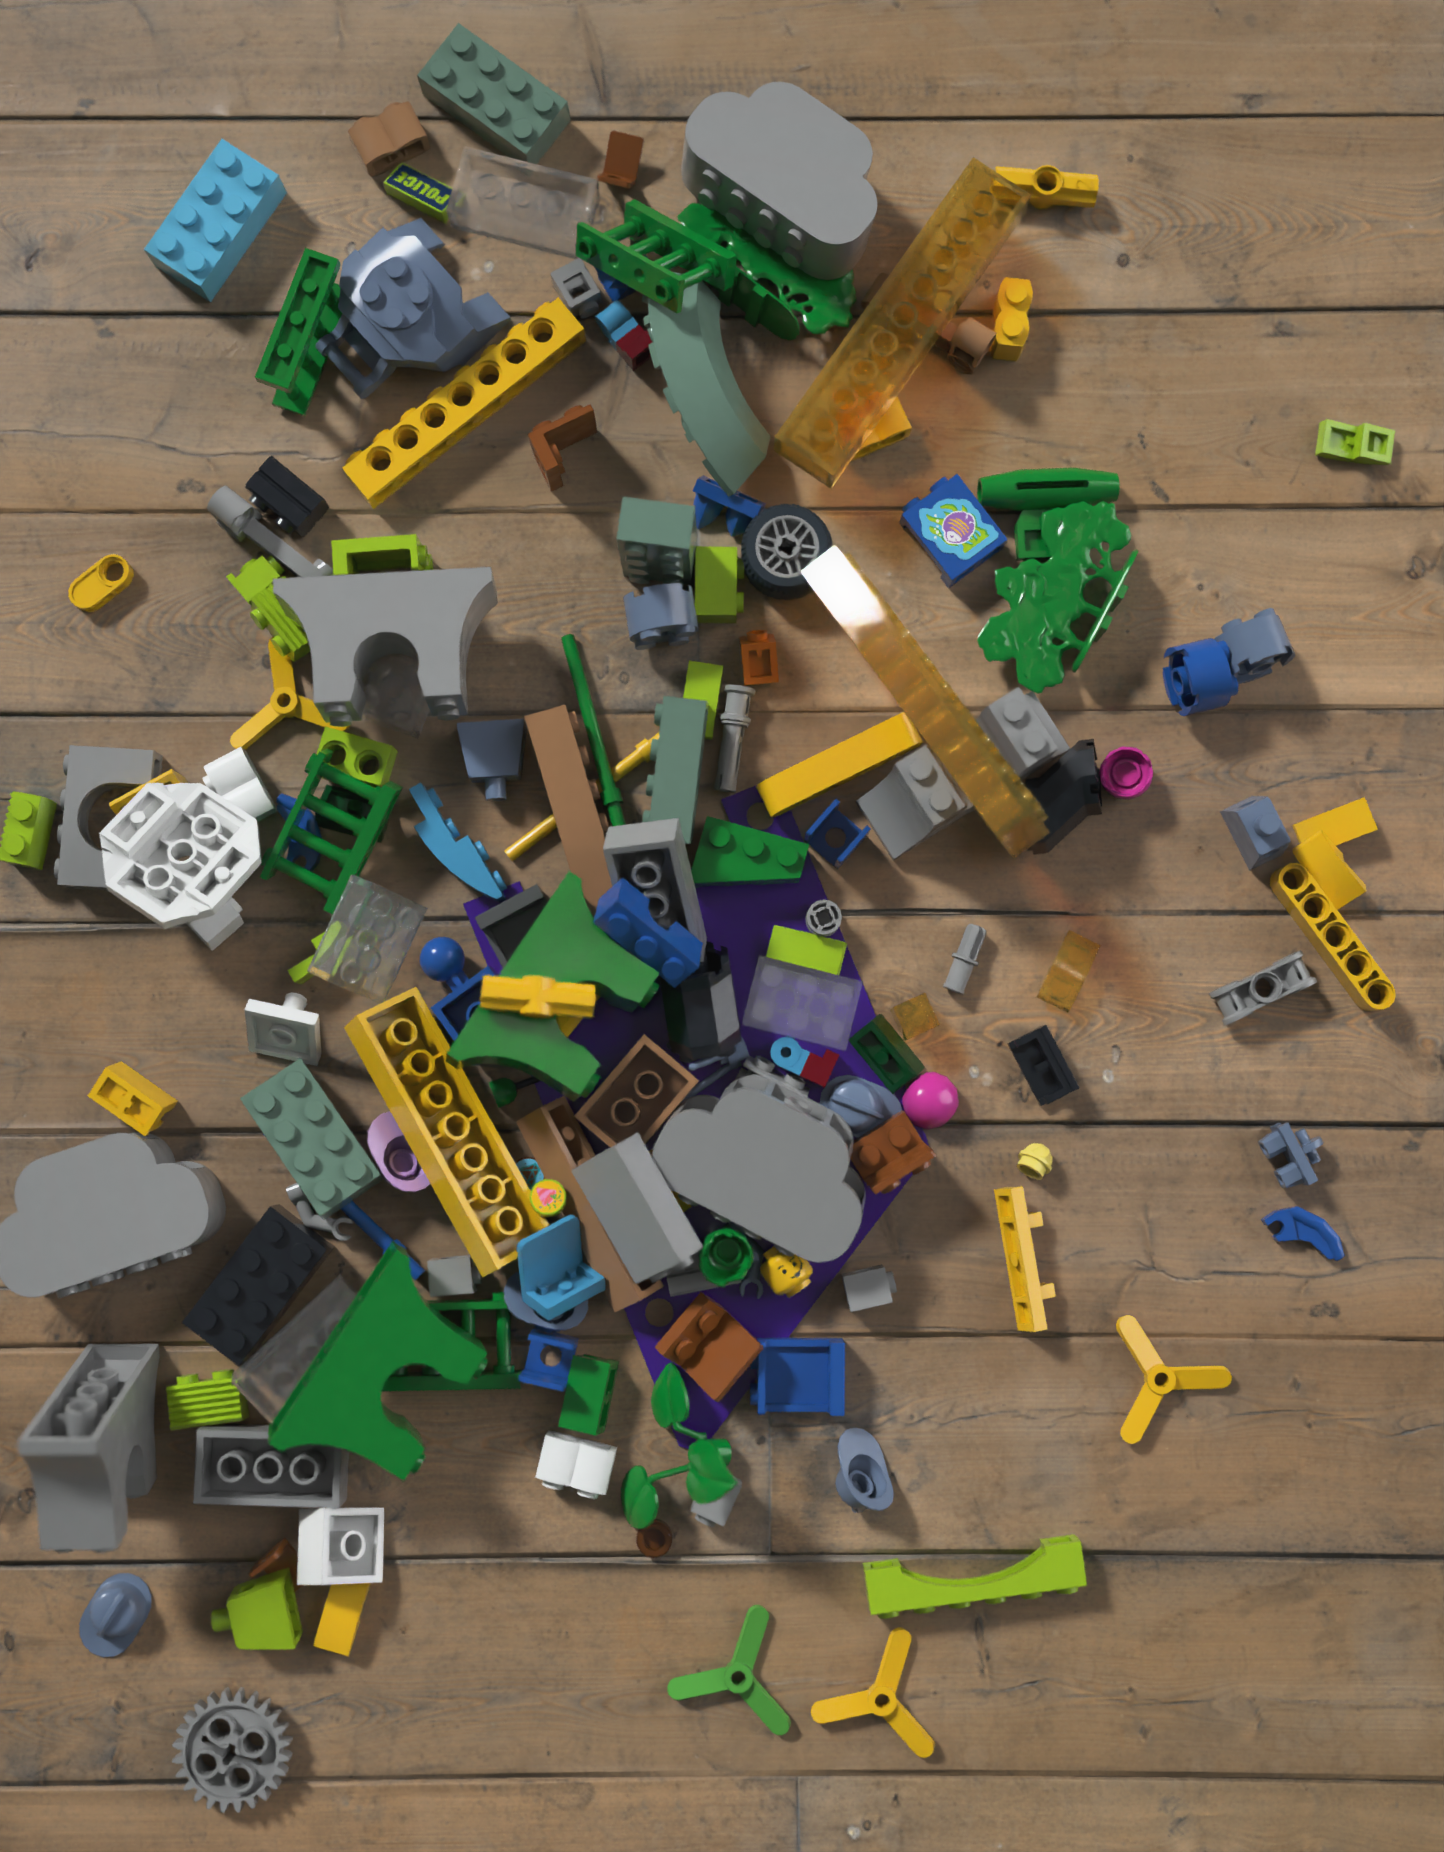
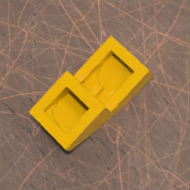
(1339, 823)
(1329, 869)
(341, 1617)

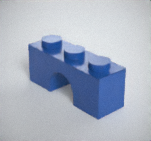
(626, 918)

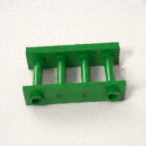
(668, 239)
(307, 314)
(366, 830)
(503, 1373)

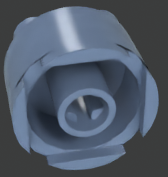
(661, 615)
(1256, 645)

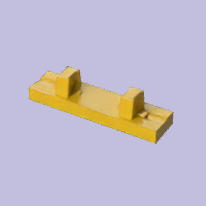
(1020, 1259)

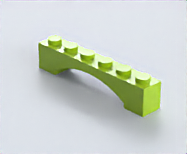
(1053, 1566)

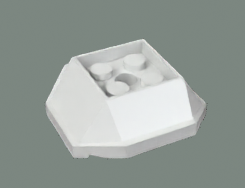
(174, 822)

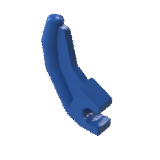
(308, 823)
(1306, 1226)

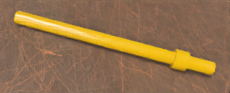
(641, 754)

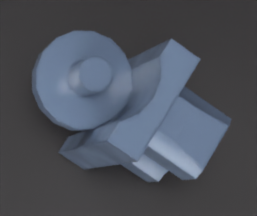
(1298, 1168)

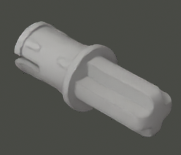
(965, 958)

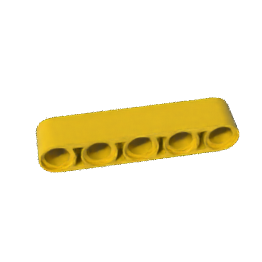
(839, 764)
(1348, 943)

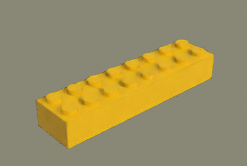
(446, 1128)

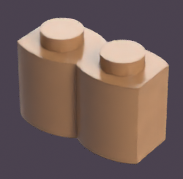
(388, 138)

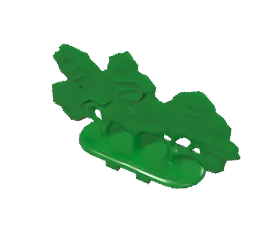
(828, 297)
(1050, 594)

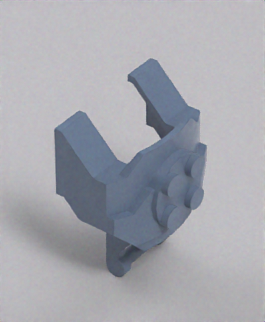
(405, 310)

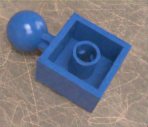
(444, 961)

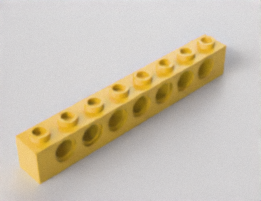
(460, 421)

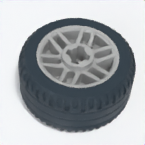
(778, 529)

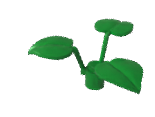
(708, 1472)

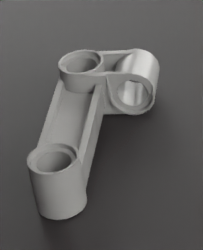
(242, 521)

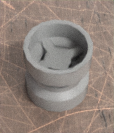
(822, 923)

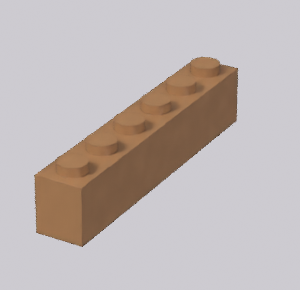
(572, 798)
(558, 1148)

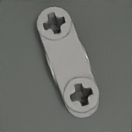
(1284, 976)

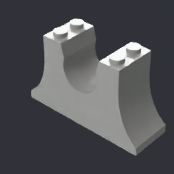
(380, 614)
(924, 797)
(94, 1447)

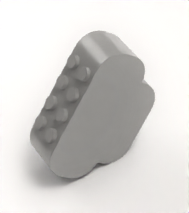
(784, 175)
(766, 1165)
(105, 1212)

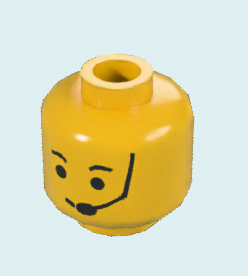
(785, 1273)

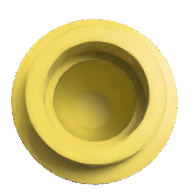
(1035, 1161)

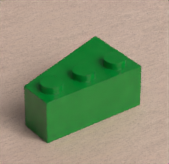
(744, 856)

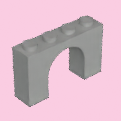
(90, 775)

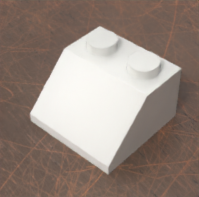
(340, 1546)

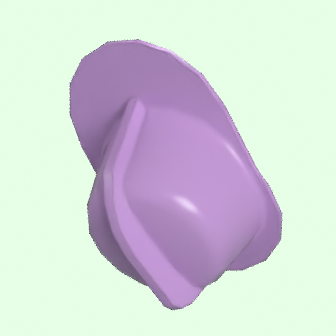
(394, 1155)

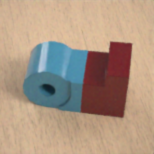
(625, 334)
(791, 1057)

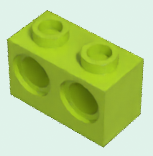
(358, 752)

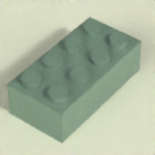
(493, 96)
(657, 541)
(678, 762)
(311, 1139)

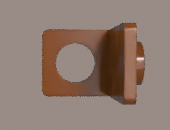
(622, 159)
(276, 1559)

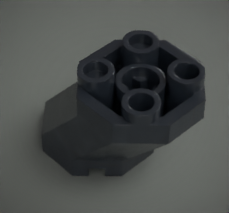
(1067, 793)
(703, 1009)

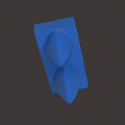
(711, 500)

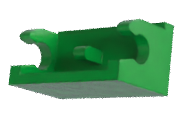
(588, 1394)

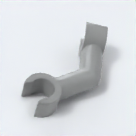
(312, 1220)

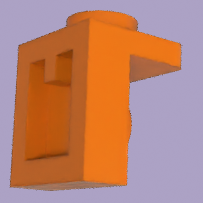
(759, 658)

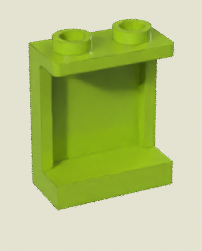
(379, 553)

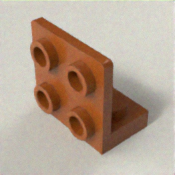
(551, 437)
(890, 1153)
(710, 1346)

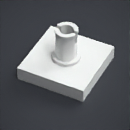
(284, 1030)

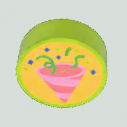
(548, 1197)

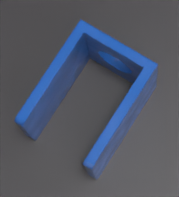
(831, 819)
(541, 1374)

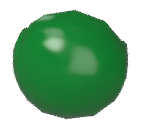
(725, 1257)

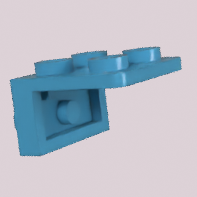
(554, 1270)

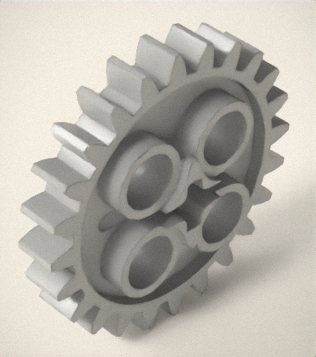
(221, 1781)

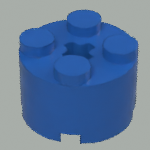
(1199, 676)

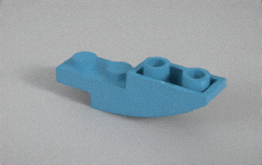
(461, 857)

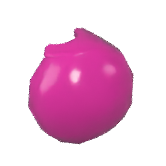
(1126, 773)
(930, 1100)

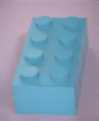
(216, 220)

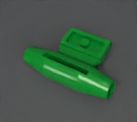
(1039, 491)

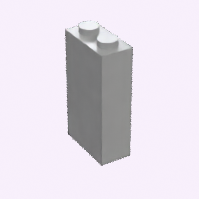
(638, 1210)

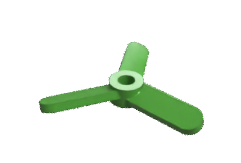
(748, 1688)

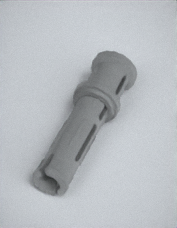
(734, 721)

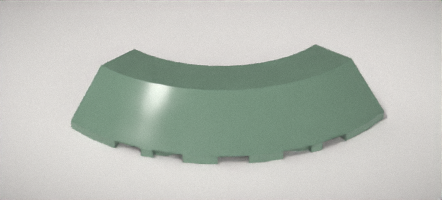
(704, 387)

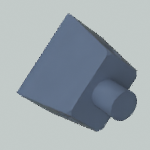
(493, 753)
(1256, 830)

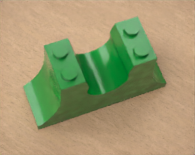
(570, 950)
(343, 1386)

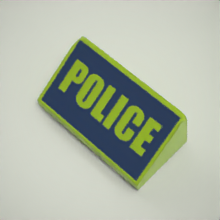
(419, 191)

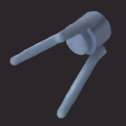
(732, 1061)

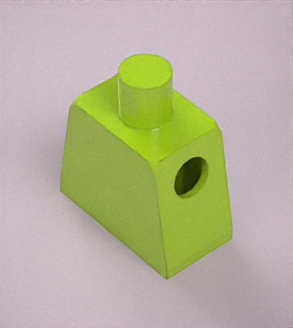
(262, 1613)

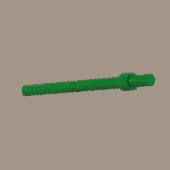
(610, 795)

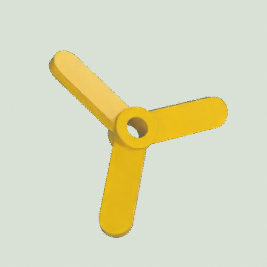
(274, 712)
(1175, 1378)
(892, 1710)

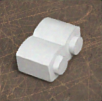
(240, 783)
(576, 1463)

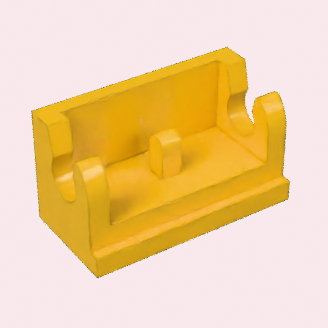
(132, 1098)

